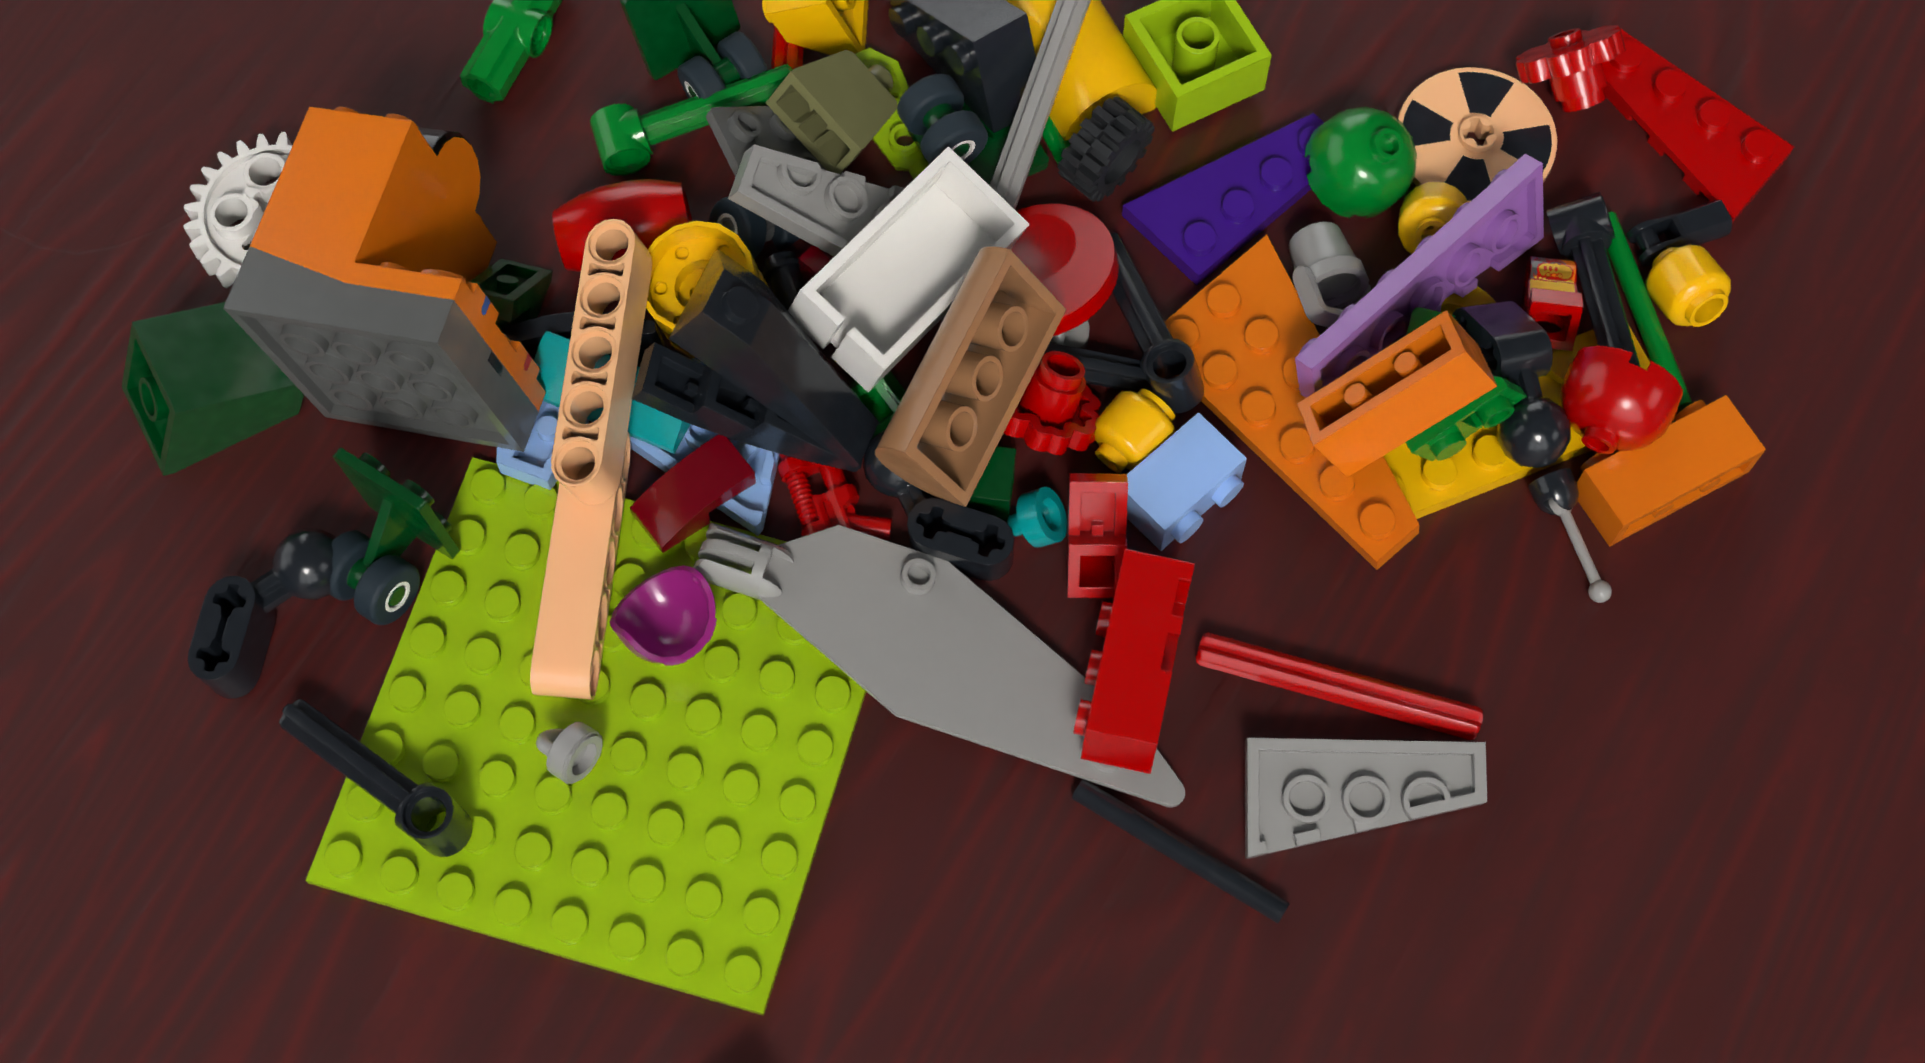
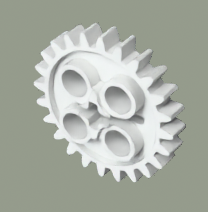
(233, 195)

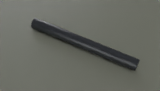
(1181, 851)

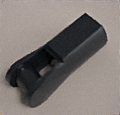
(1684, 228)

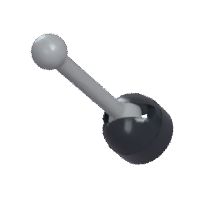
(1557, 495)

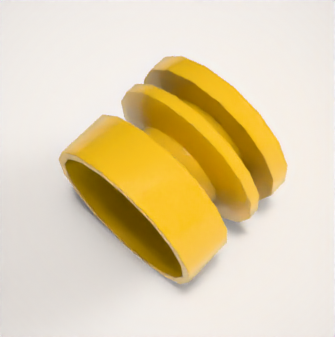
(678, 264)

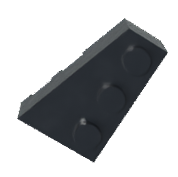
(978, 45)

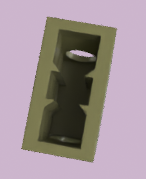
(835, 106)

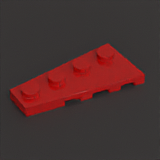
(1705, 135)

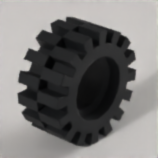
(1106, 149)

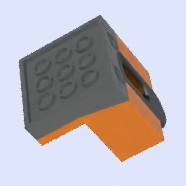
(369, 289)

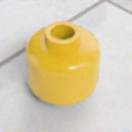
(1427, 211)
(1688, 286)
(1132, 429)

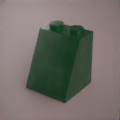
(201, 385)

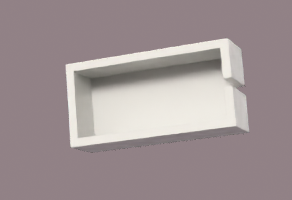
(904, 268)

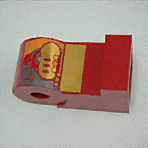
(1553, 297)

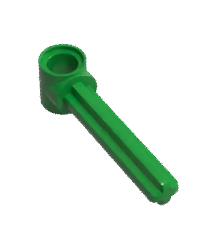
(627, 137)

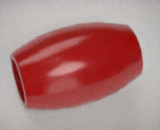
(643, 204)

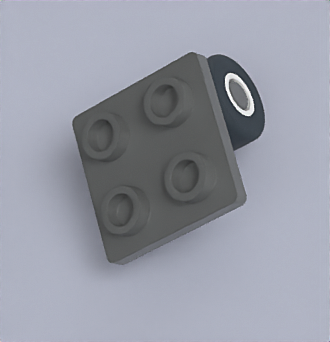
(736, 132)

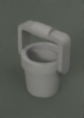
(1326, 272)

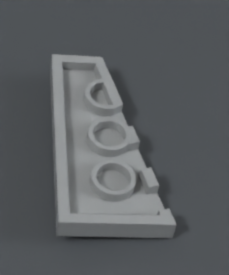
(806, 199)
(1338, 787)

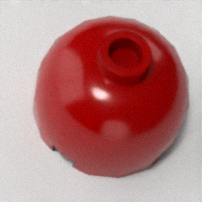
(1616, 401)

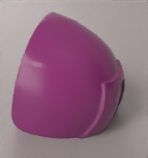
(667, 616)

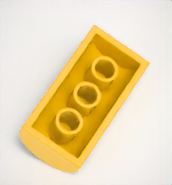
(1097, 70)

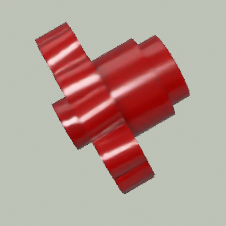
(1573, 65)
(1056, 407)

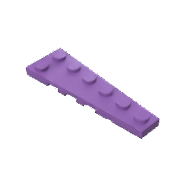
(1481, 235)

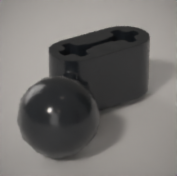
(1520, 353)
(963, 527)
(241, 615)

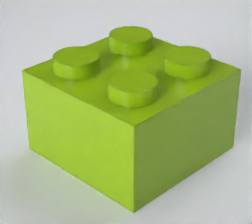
(1197, 56)

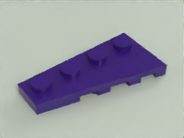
(1226, 203)

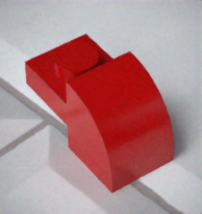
(1095, 533)

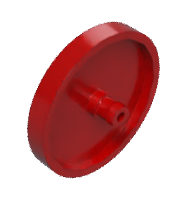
(1070, 257)

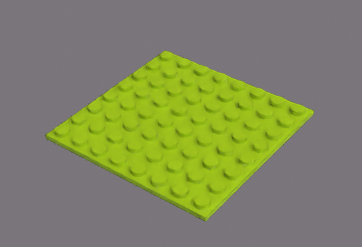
(684, 834)

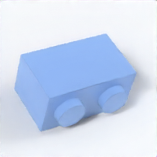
(1183, 482)

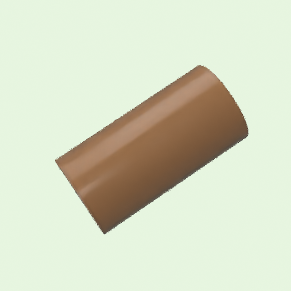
(971, 377)

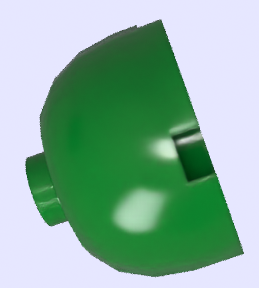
(1361, 162)

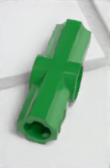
(511, 35)

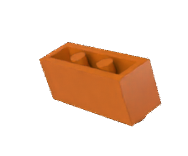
(1396, 394)
(1692, 459)

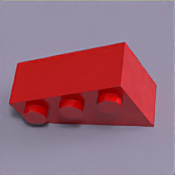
(1136, 662)

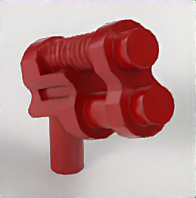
(830, 508)

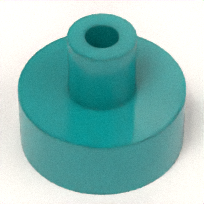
(1039, 517)

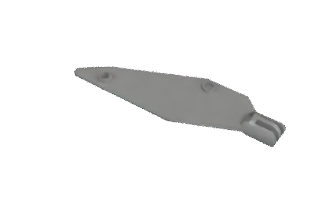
(925, 645)

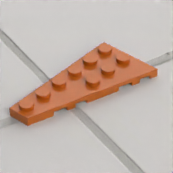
(1245, 346)

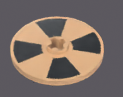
(1480, 102)

